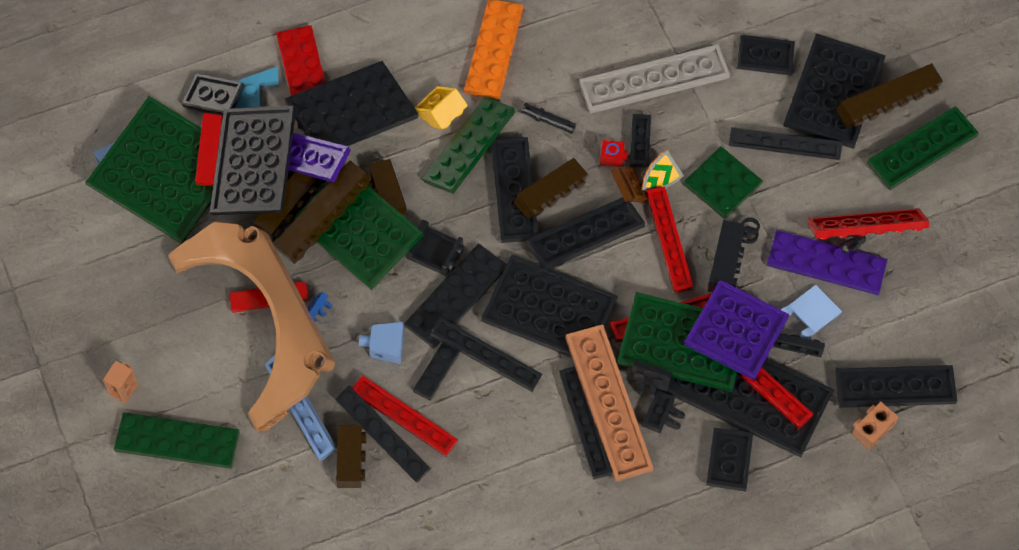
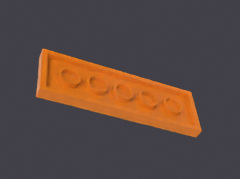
(493, 49)

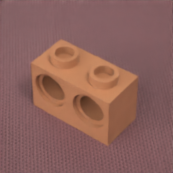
(120, 381)
(877, 427)

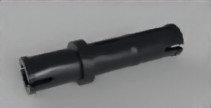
(546, 117)

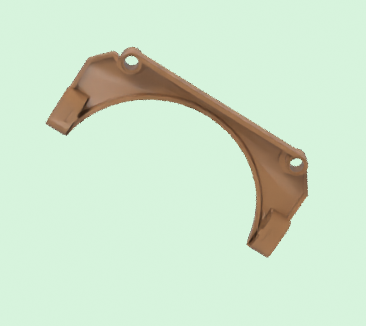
(298, 340)

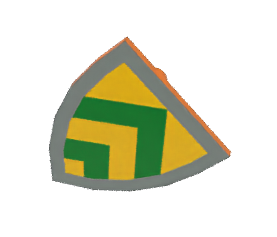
(662, 172)

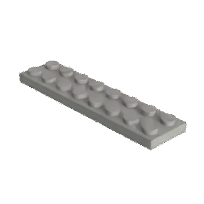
(654, 79)

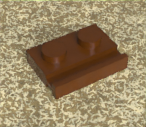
(629, 184)

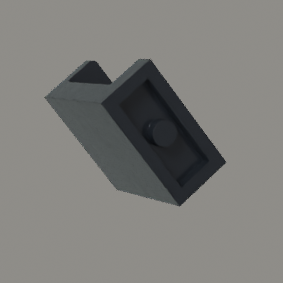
(436, 250)

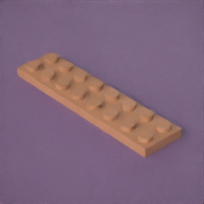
(609, 403)

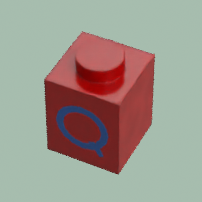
(613, 153)

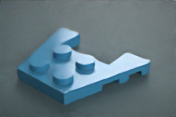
(251, 94)

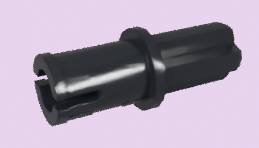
(852, 243)

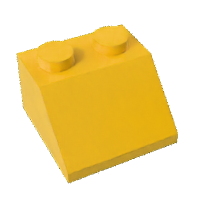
(441, 107)

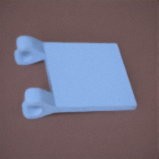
(814, 310)

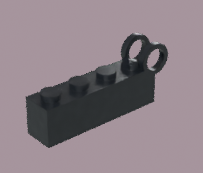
(730, 250)

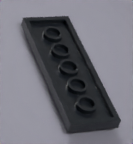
(511, 177)
(585, 233)
(456, 293)
(896, 386)

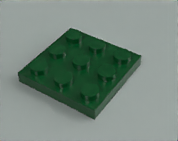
(722, 182)

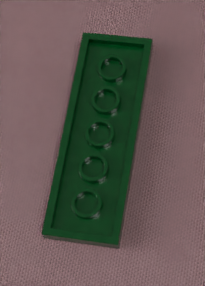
(468, 145)
(922, 148)
(177, 440)

